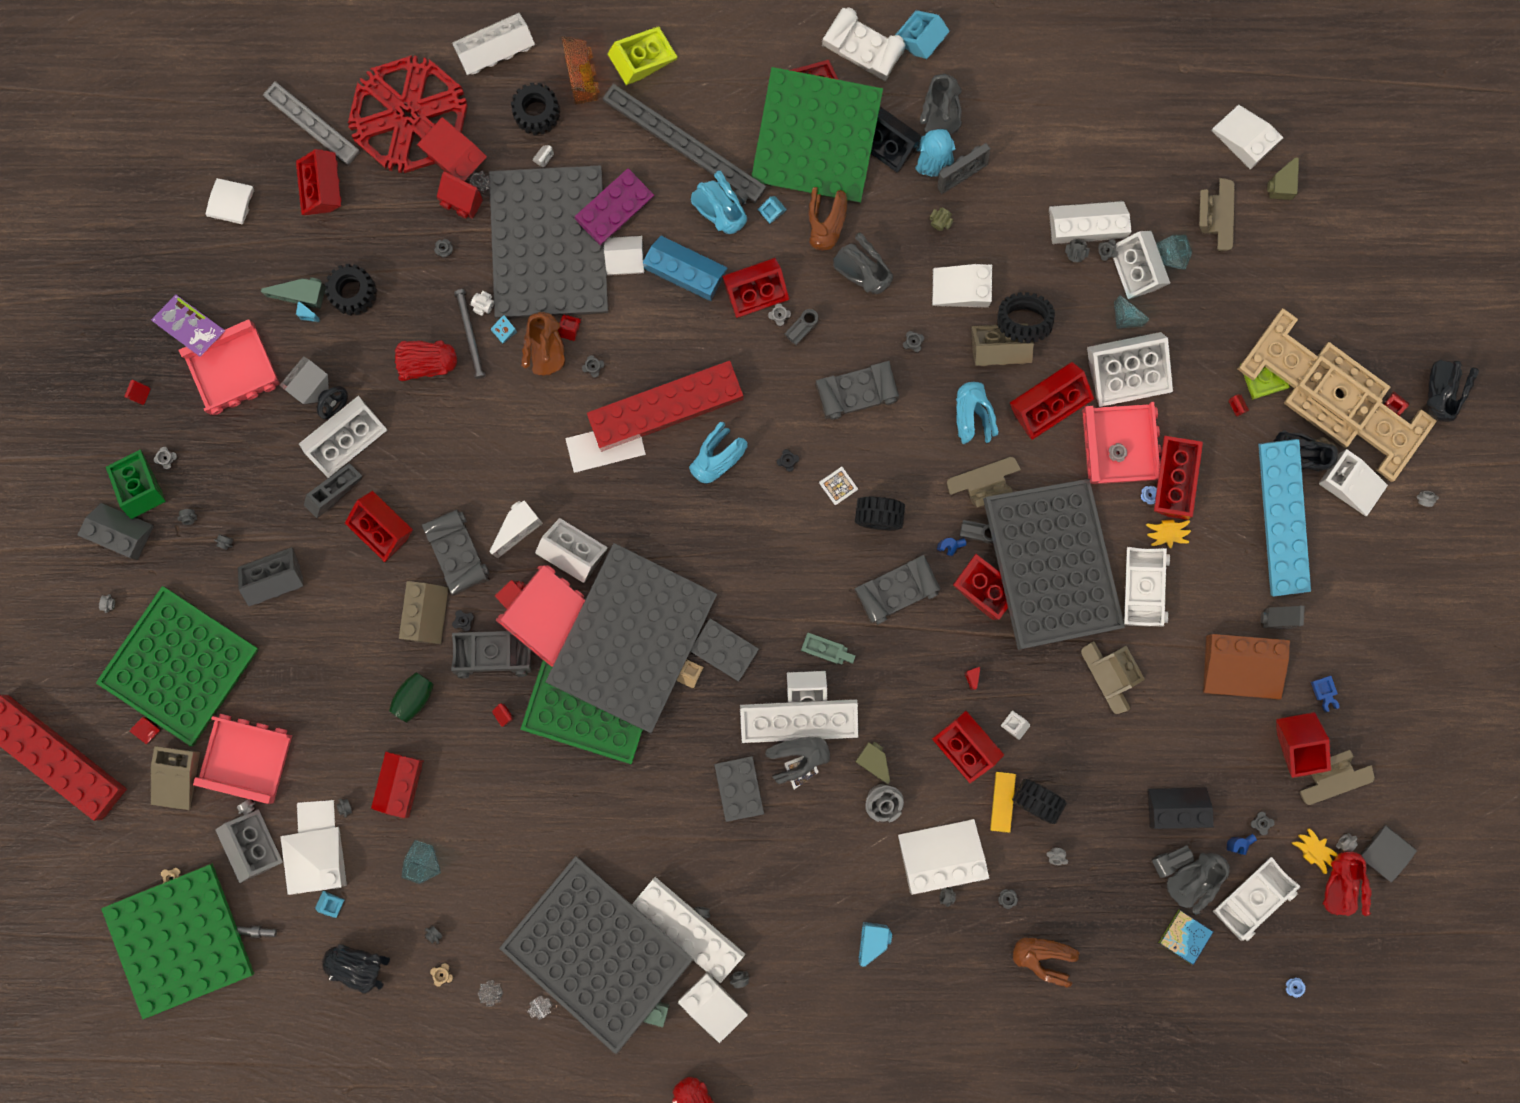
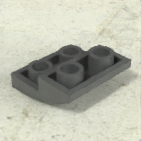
(1388, 853)

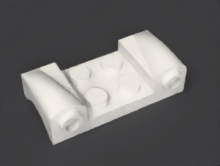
(863, 45)
(1146, 587)
(1256, 899)

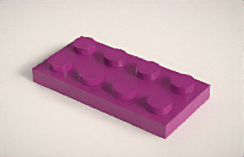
(614, 206)

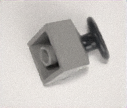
(310, 385)

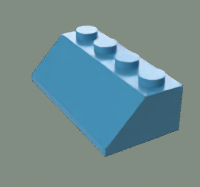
(684, 267)

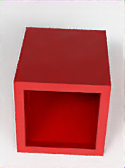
(1304, 744)

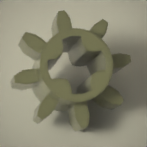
(941, 219)

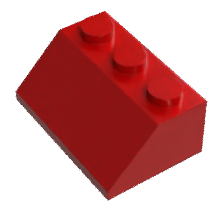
(318, 182)
(756, 287)
(378, 525)
(968, 747)
(397, 785)

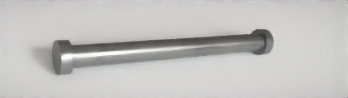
(469, 333)

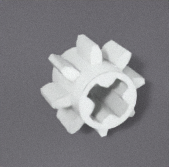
(482, 303)

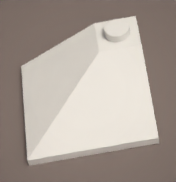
(313, 861)

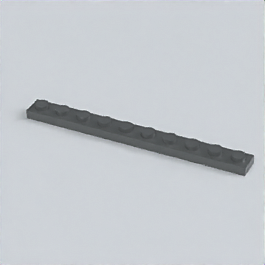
(682, 142)

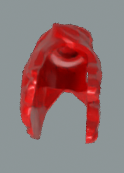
(423, 359)
(1344, 885)
(691, 1091)

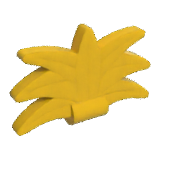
(1168, 532)
(1315, 850)

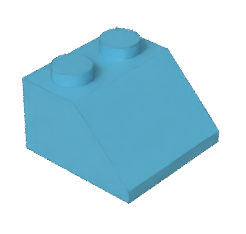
(923, 33)
(873, 942)

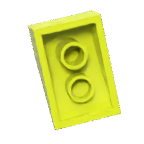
(641, 55)

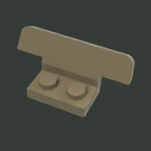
(1218, 213)
(984, 481)
(1113, 674)
(1338, 780)

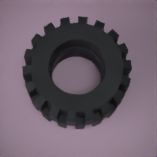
(533, 94)
(340, 279)
(880, 513)
(1039, 801)

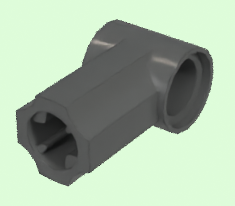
(801, 327)
(975, 531)
(1168, 862)

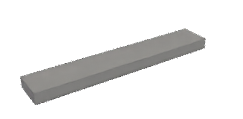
(311, 123)

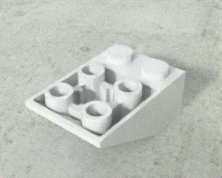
(1354, 482)

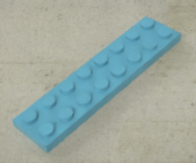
(1284, 517)

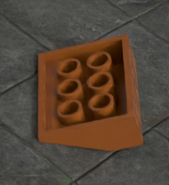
(1245, 666)

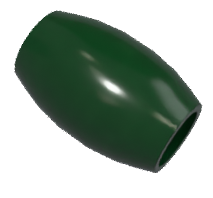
(411, 697)

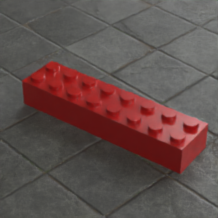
(665, 406)
(56, 761)

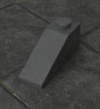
(331, 490)
(1283, 617)

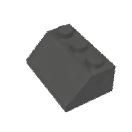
(116, 531)
(269, 577)

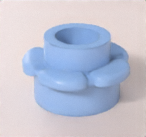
(1145, 491)
(1295, 992)

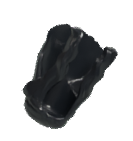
(1444, 387)
(1315, 453)
(354, 967)

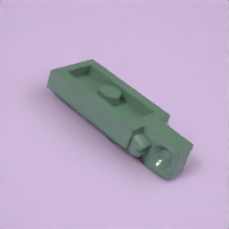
(826, 649)

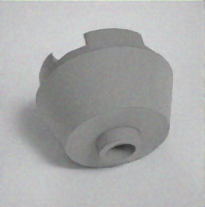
(884, 803)

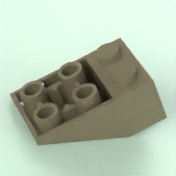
(173, 777)

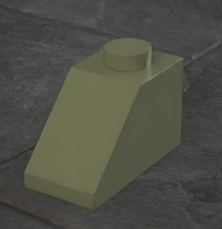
(1285, 182)
(874, 761)

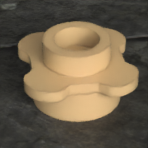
(175, 873)
(438, 980)

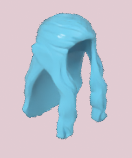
(936, 152)
(717, 204)
(969, 399)
(708, 467)

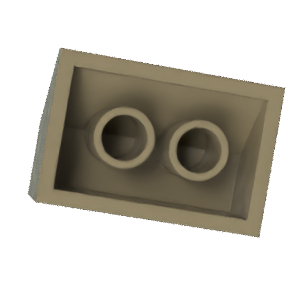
(994, 348)
(423, 612)

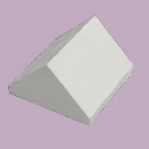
(624, 255)

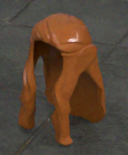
(826, 234)
(546, 344)
(1031, 950)

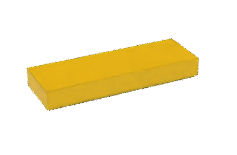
(1002, 802)

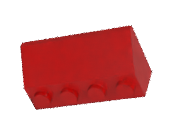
(1052, 400)
(1178, 477)

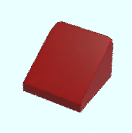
(569, 327)
(137, 392)
(1396, 403)
(1238, 405)
(972, 677)
(502, 714)
(145, 730)

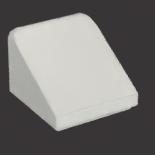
(543, 155)
(1015, 725)

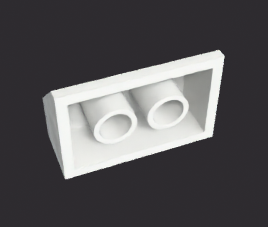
(1140, 264)
(571, 550)

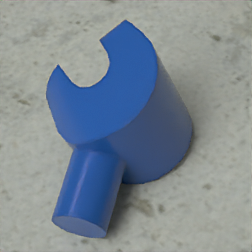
(951, 544)
(1240, 845)

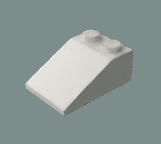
(1247, 135)
(962, 286)
(517, 526)
(712, 1007)

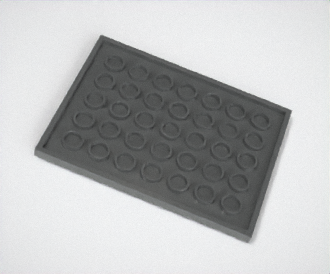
(539, 248)
(1053, 563)
(631, 638)
(596, 954)

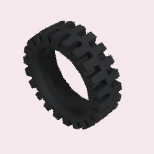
(1025, 332)

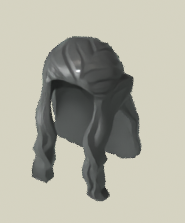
(942, 105)
(860, 269)
(812, 748)
(1197, 879)

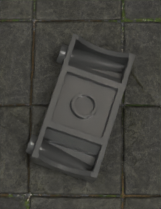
(857, 390)
(455, 552)
(898, 589)
(489, 653)

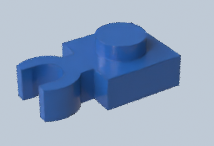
(1325, 689)

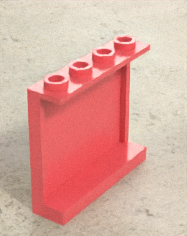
(232, 368)
(1132, 428)
(543, 613)
(244, 759)

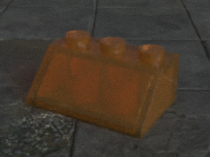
(580, 70)

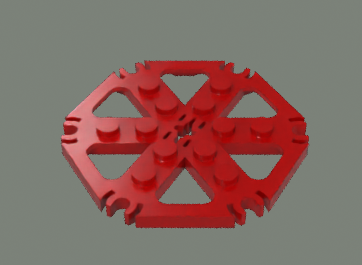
(394, 102)

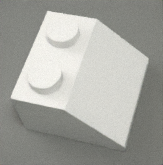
(806, 686)

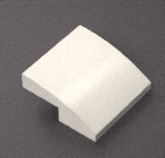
(229, 201)

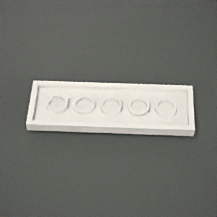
(799, 720)
(688, 930)

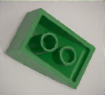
(135, 484)

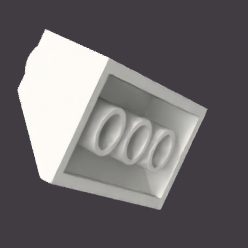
(493, 44)
(1089, 222)
(342, 437)

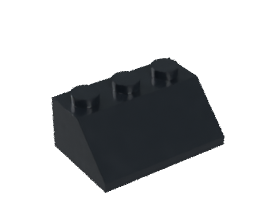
(893, 140)
(1180, 808)

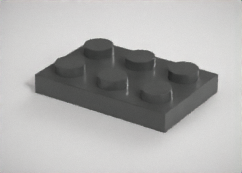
(963, 168)
(724, 650)
(739, 789)

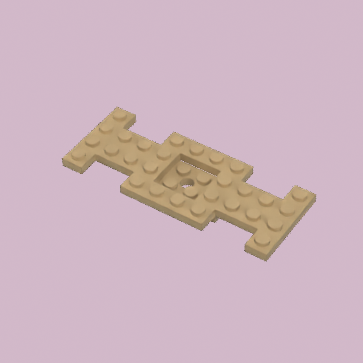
(1319, 377)

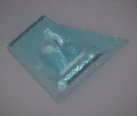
(1175, 251)
(1128, 315)
(420, 863)

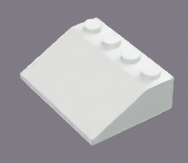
(1130, 369)
(943, 856)

